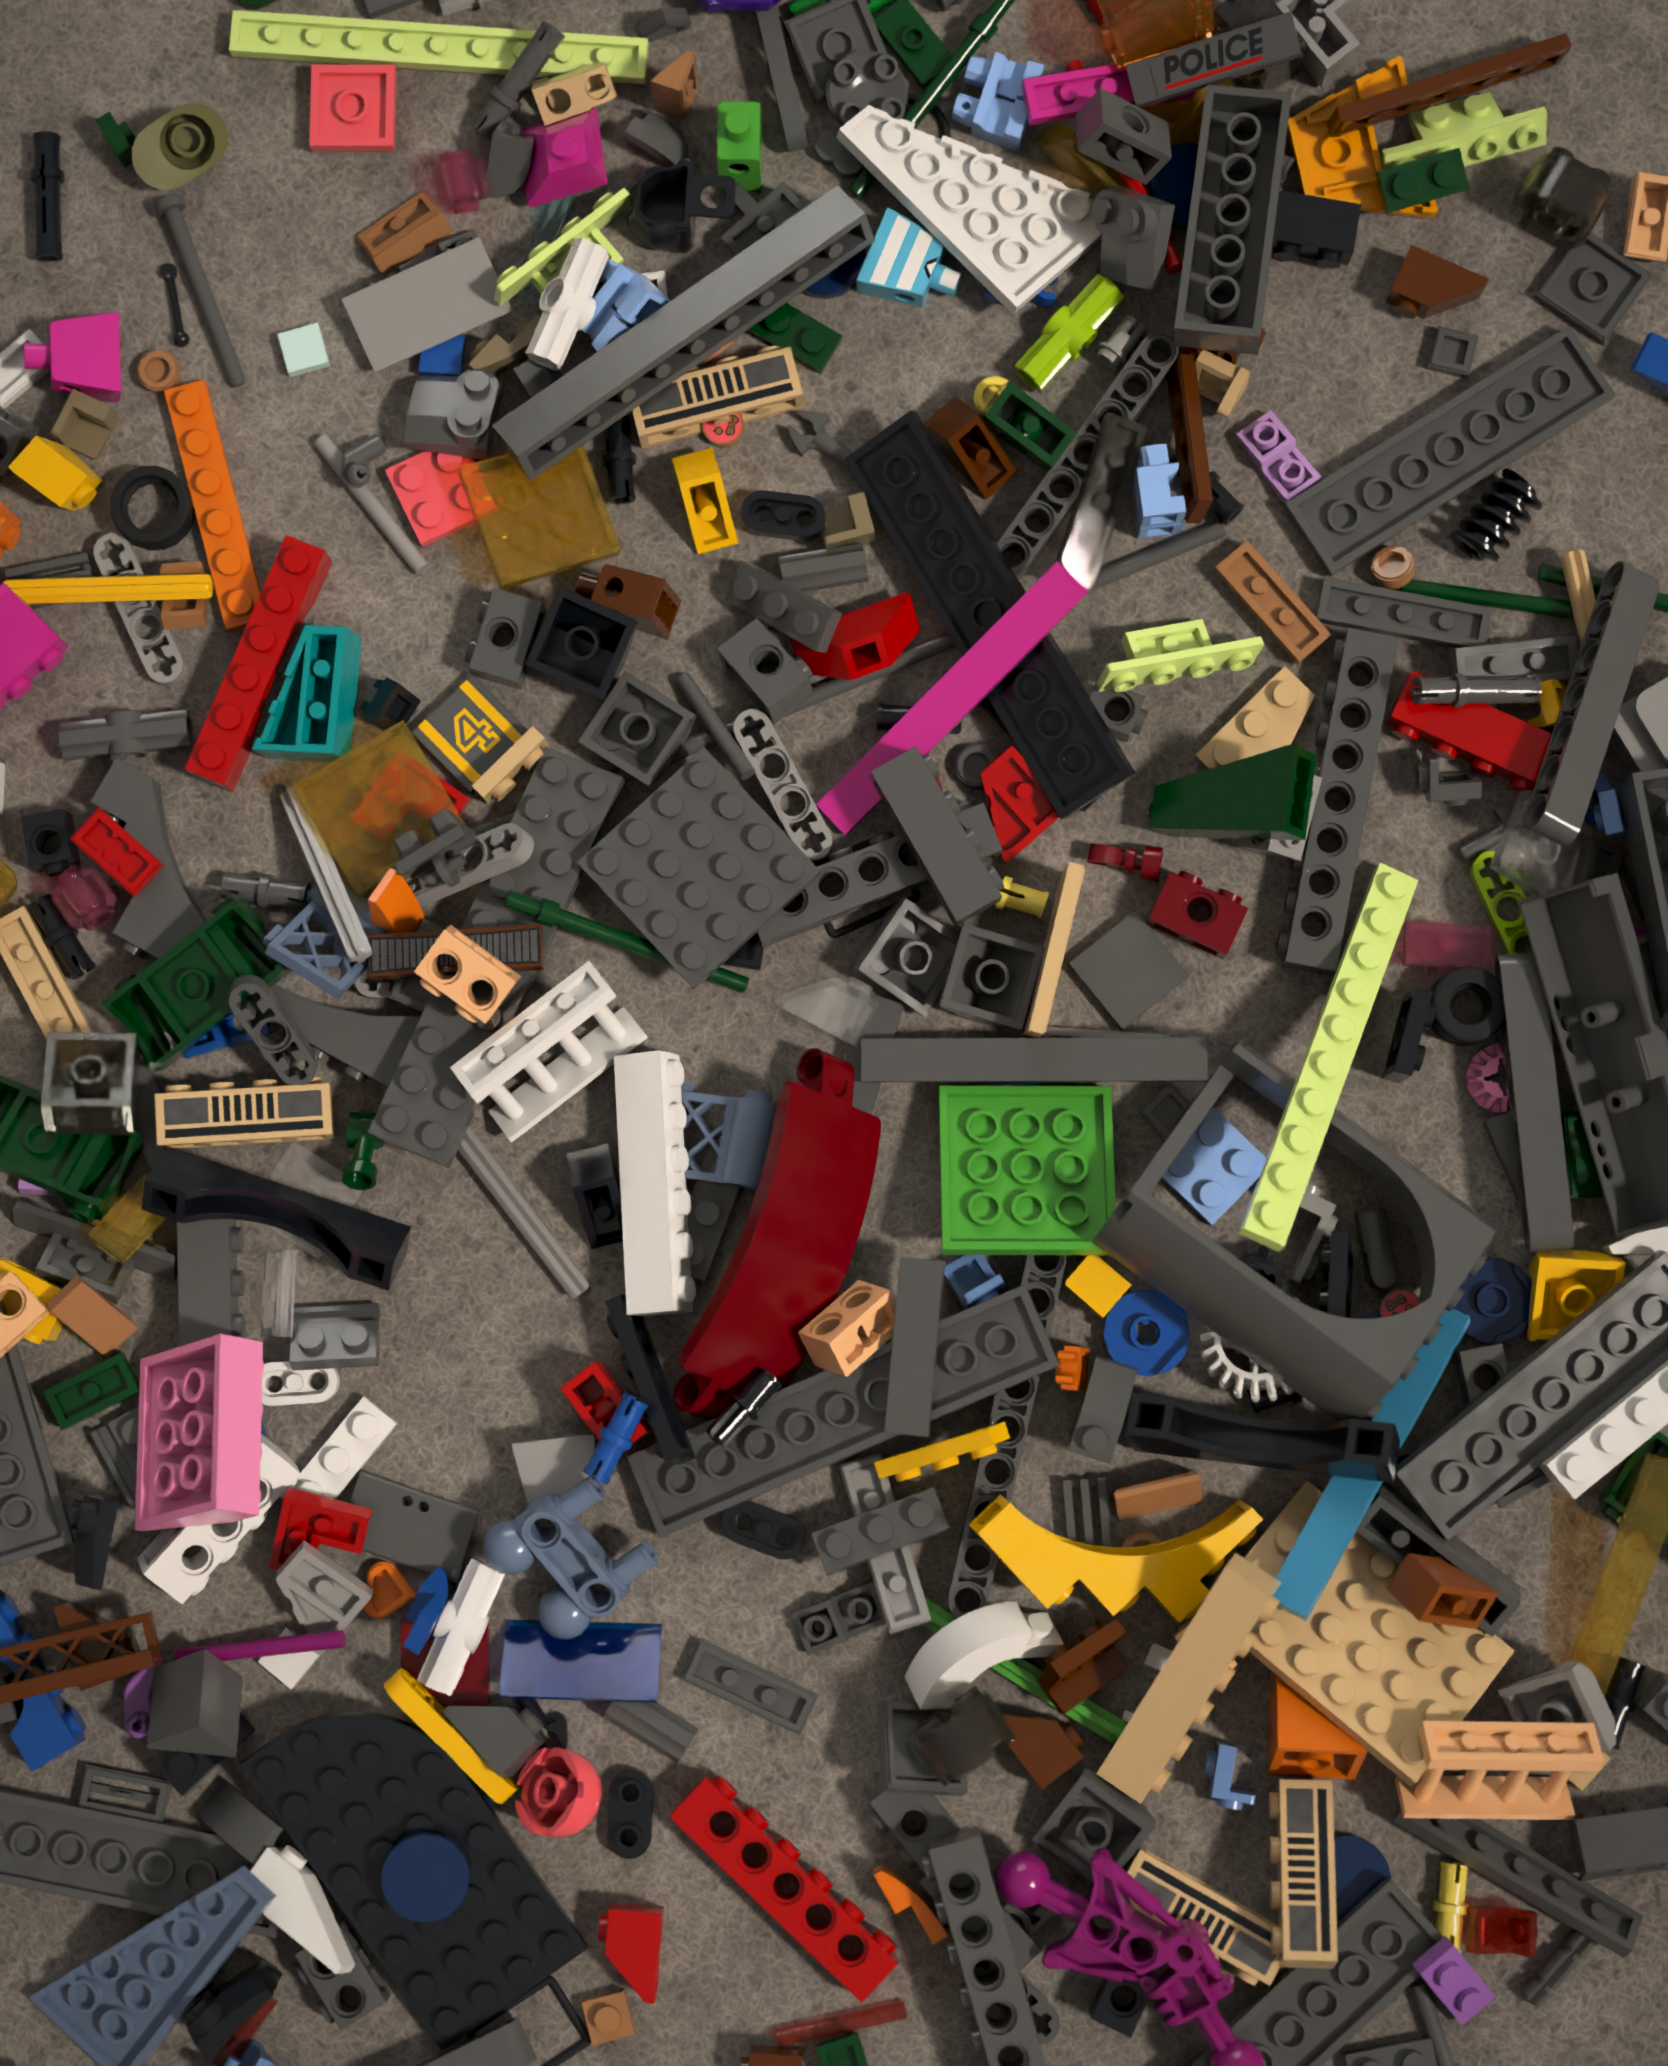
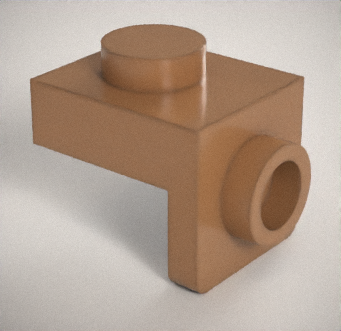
(183, 613)

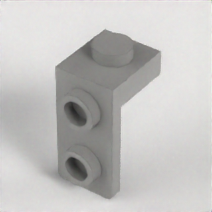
(1324, 1224)

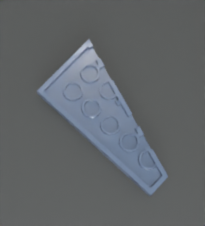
(140, 1987)

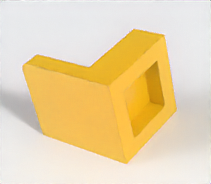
(1097, 1284)

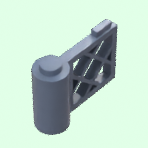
(311, 964)
(743, 1136)

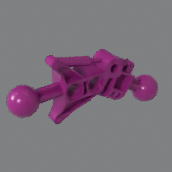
(1184, 1990)

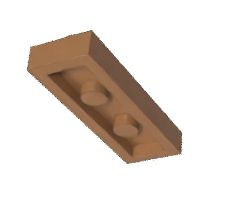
(1272, 602)

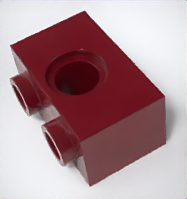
(1171, 914)

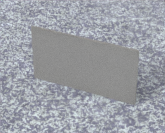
(425, 305)

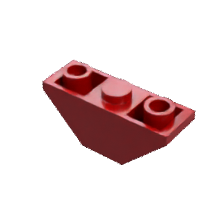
(864, 640)

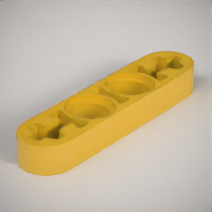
(429, 1717)

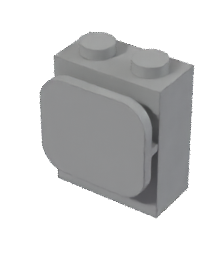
(1642, 730)

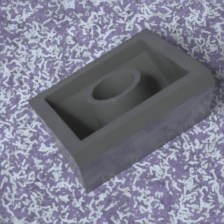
(991, 977)
(195, 1706)

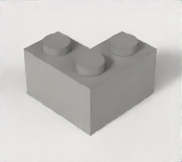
(1329, 41)

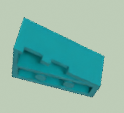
(317, 698)

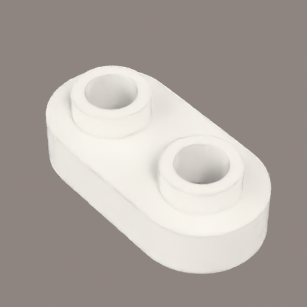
(297, 1385)

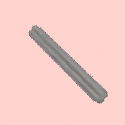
(326, 878)
(522, 1215)

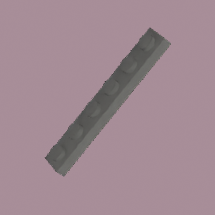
(1531, 1878)

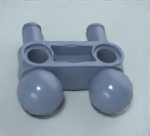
(569, 1556)

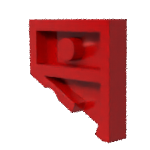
(1015, 802)

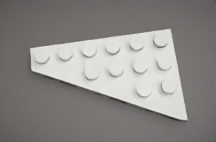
(994, 219)

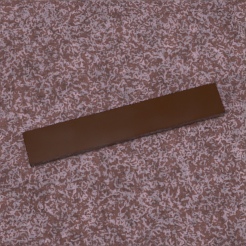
(1448, 85)

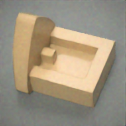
(1221, 381)

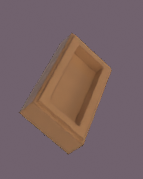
(91, 1316)

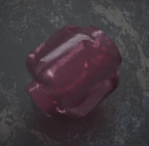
(461, 181)
(84, 898)

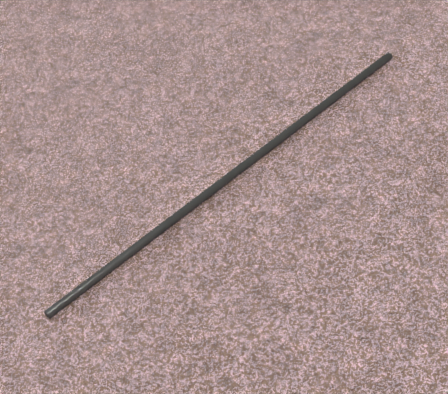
(931, 648)

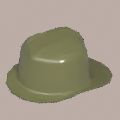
(179, 146)

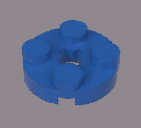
(1171, 1332)

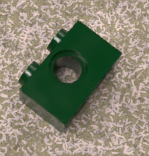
(1027, 425)

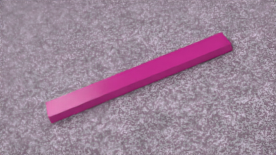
(957, 691)

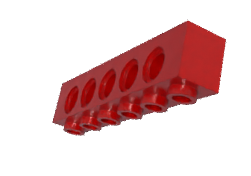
(857, 1972)

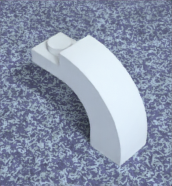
(972, 1645)

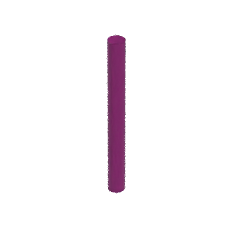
(270, 1646)

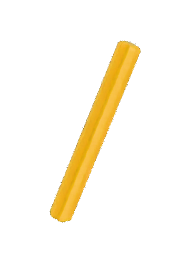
(113, 588)

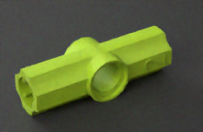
(1068, 332)

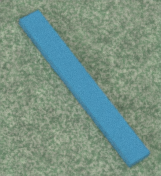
(1348, 1499)

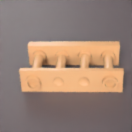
(1499, 1746)

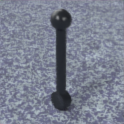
(169, 273)

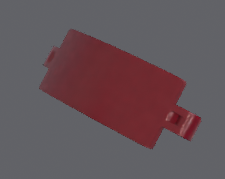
(793, 1240)

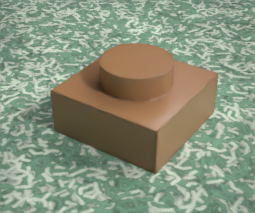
(608, 2017)

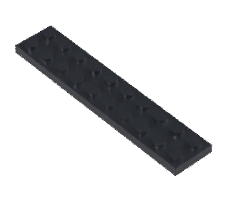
(970, 592)

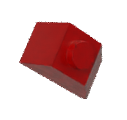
(634, 1944)

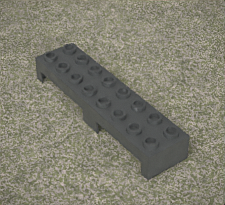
(1617, 1040)

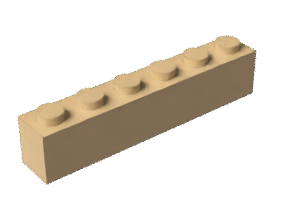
(1189, 1678)

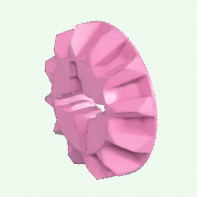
(1485, 1092)

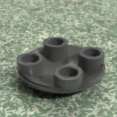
(866, 80)

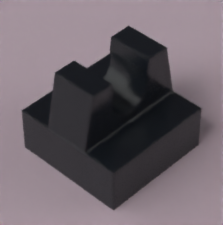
(390, 703)

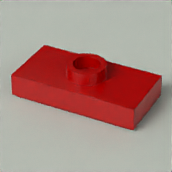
(117, 852)

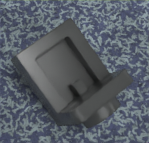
(1449, 787)

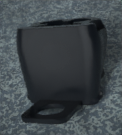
(669, 202)

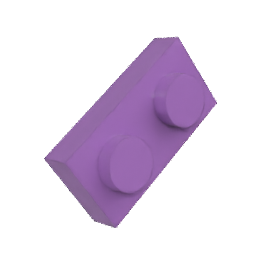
(1453, 1980)

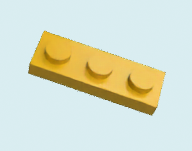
(943, 1453)

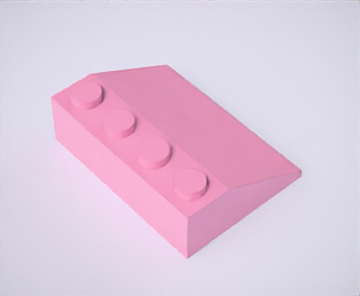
(199, 1434)

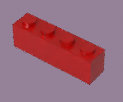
(1474, 733)

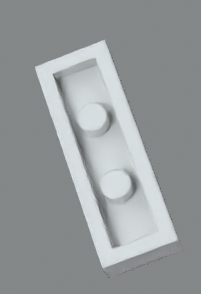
(346, 1450)

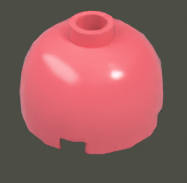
(558, 1793)

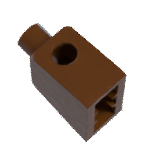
(633, 595)

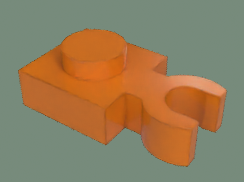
(1073, 1368)

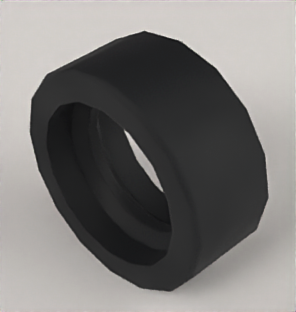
(127, 487)

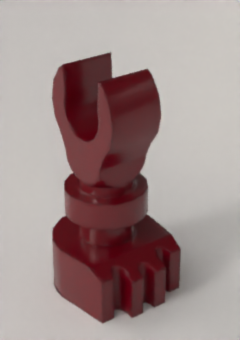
(1147, 862)

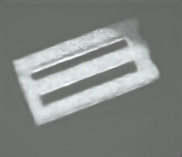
(278, 1293)

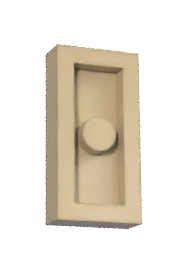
(498, 779)

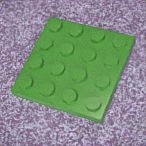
(1025, 1169)

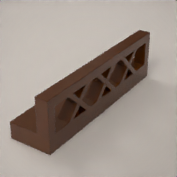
(86, 1671)

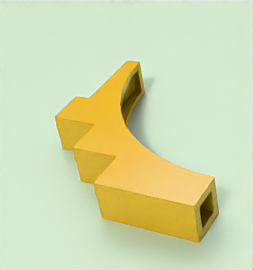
(1114, 1575)

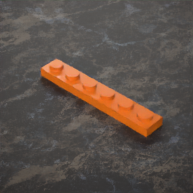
(214, 502)

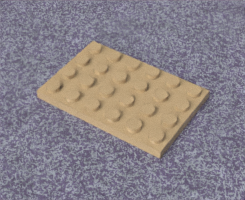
(1366, 1654)

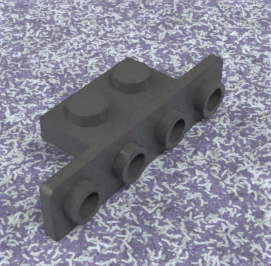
(72, 1253)

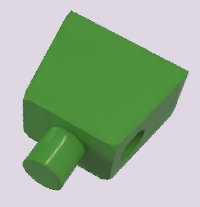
(740, 143)

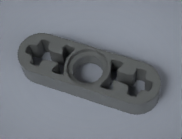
(246, 1013)

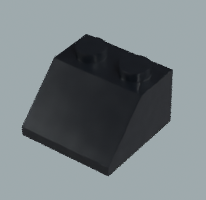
(582, 643)

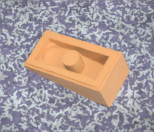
(1647, 218)

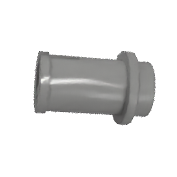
(1115, 350)

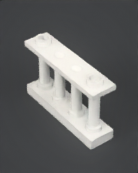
(533, 1033)

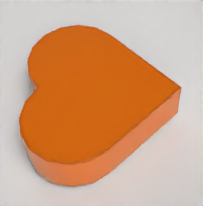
(389, 1590)

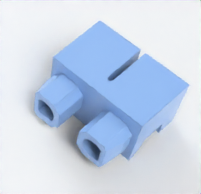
(1001, 110)
(621, 303)
(1151, 494)

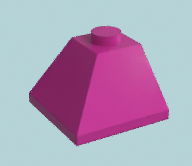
(565, 158)

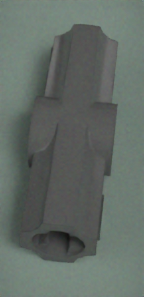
(125, 734)

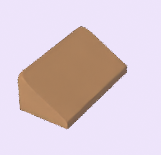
(676, 87)
(404, 233)
(1157, 1495)

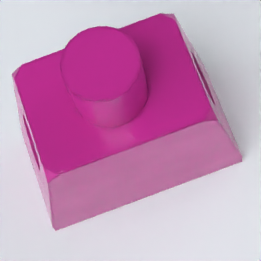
(81, 356)

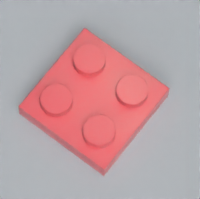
(353, 108)
(432, 494)

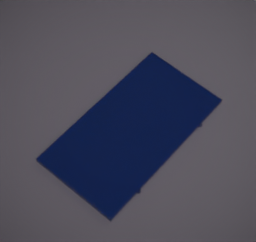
(599, 1665)

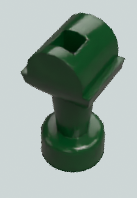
(360, 1171)

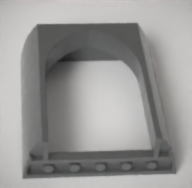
(1324, 1357)

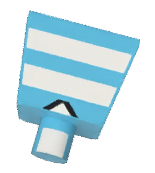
(905, 263)

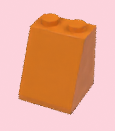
(1306, 1741)

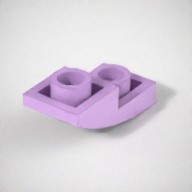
(1277, 457)

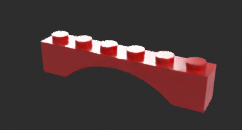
(237, 708)

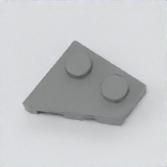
(321, 1591)

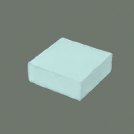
(303, 349)

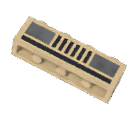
(748, 386)
(243, 1115)
(1304, 1874)
(1233, 1929)

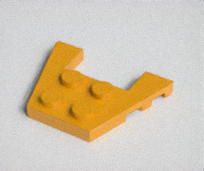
(1347, 164)

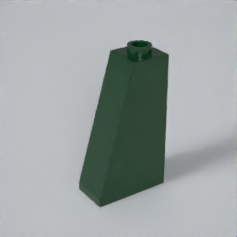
(1240, 800)

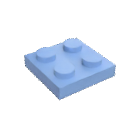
(1214, 1167)

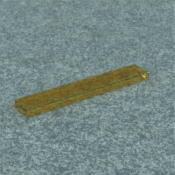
(1625, 1573)

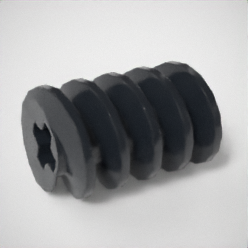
(1496, 516)

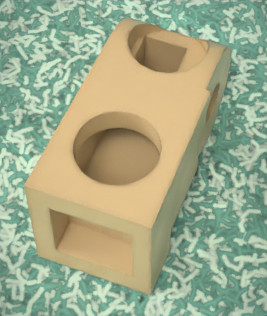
(573, 92)

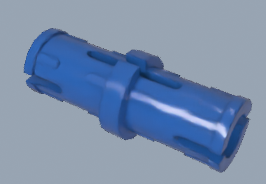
(615, 1438)

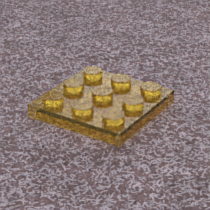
(538, 523)
(373, 799)

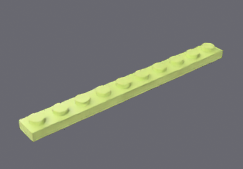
(425, 45)
(1328, 1058)

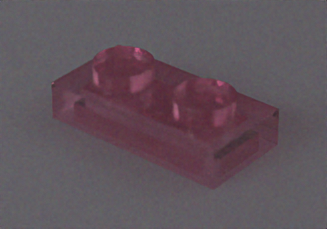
(1447, 945)

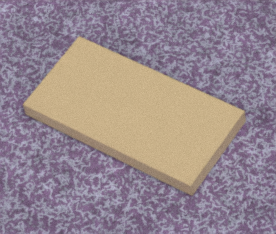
(1055, 947)

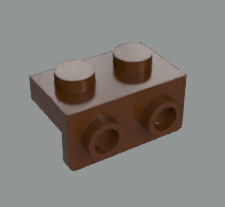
(1084, 1669)

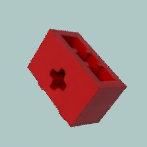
(597, 1396)

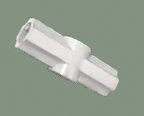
(567, 304)
(460, 1627)

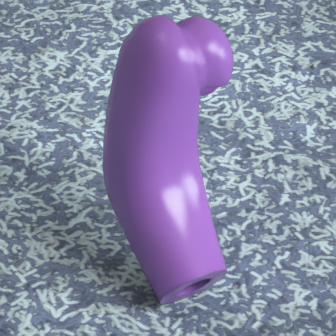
(138, 1702)

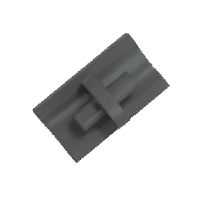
(420, 858)

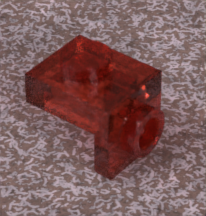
(1501, 1930)

